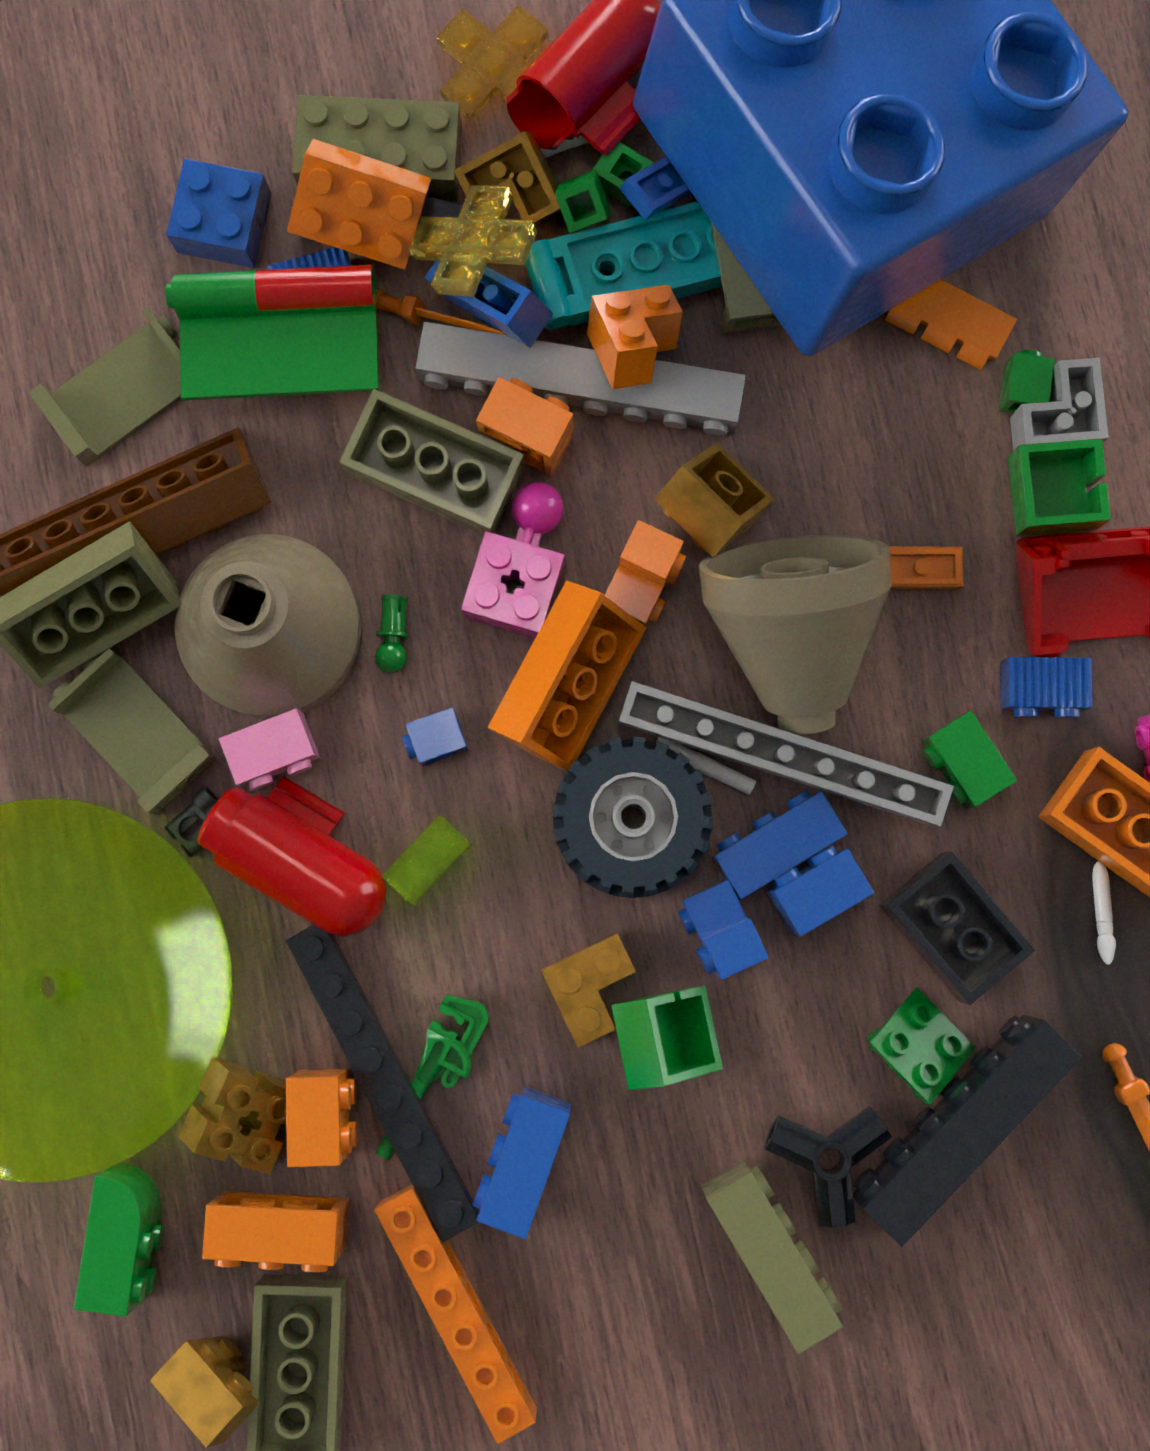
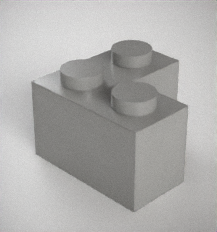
(1073, 411)

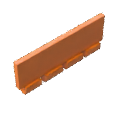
(952, 318)

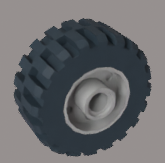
(638, 777)

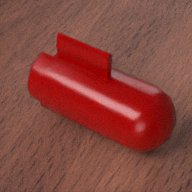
(584, 77)
(288, 855)

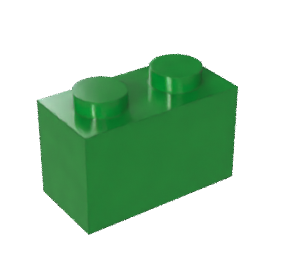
(968, 761)

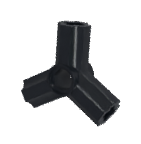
(831, 1186)

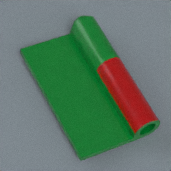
(276, 332)

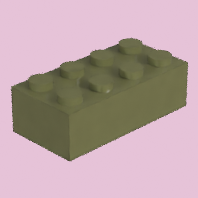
(394, 131)
(432, 463)
(85, 605)
(776, 1263)
(298, 1363)

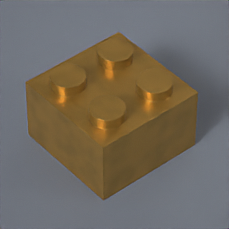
(713, 499)

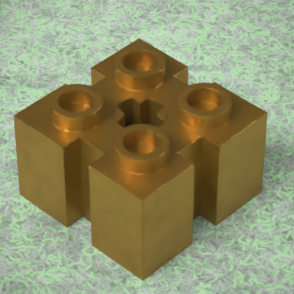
(237, 1116)

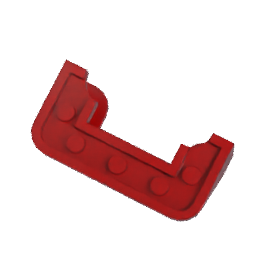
(1083, 587)

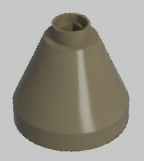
(799, 618)
(296, 646)

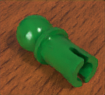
(391, 654)

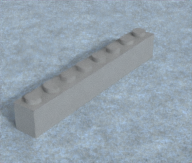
(574, 375)
(785, 755)

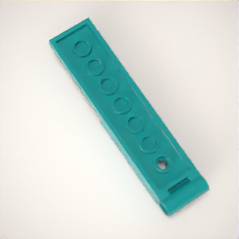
(639, 253)

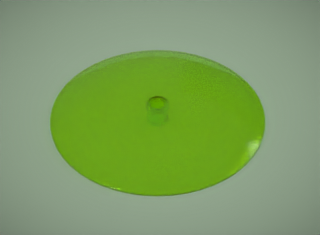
(134, 997)

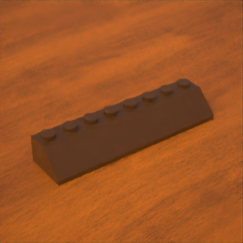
(164, 503)

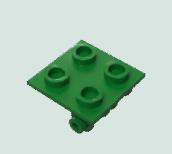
(921, 1046)

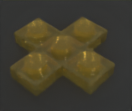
(488, 58)
(473, 240)

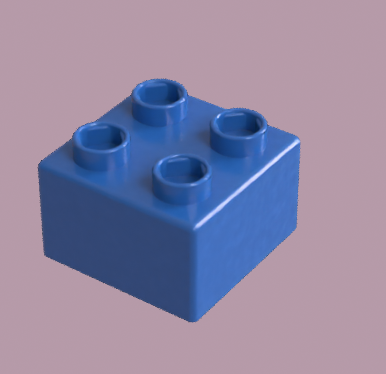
(870, 138)

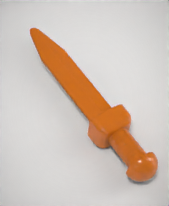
(413, 309)
(1130, 1089)

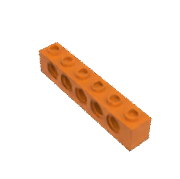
(457, 1315)

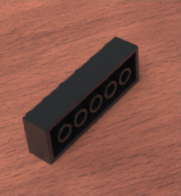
(964, 1126)

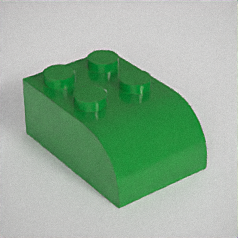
(120, 1242)

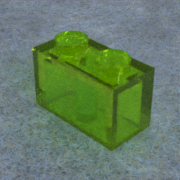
(427, 860)

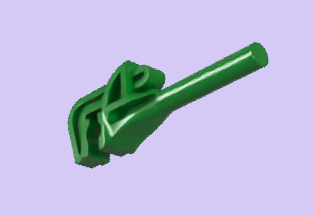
(445, 1052)

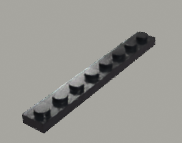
(384, 1081)

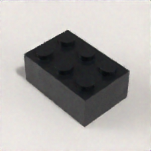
(956, 927)

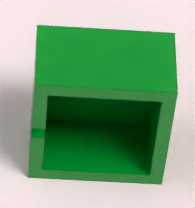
(1051, 486)
(666, 1038)

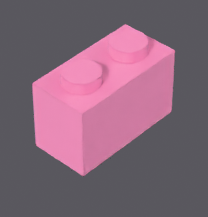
(270, 749)

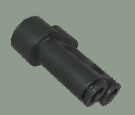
(200, 807)

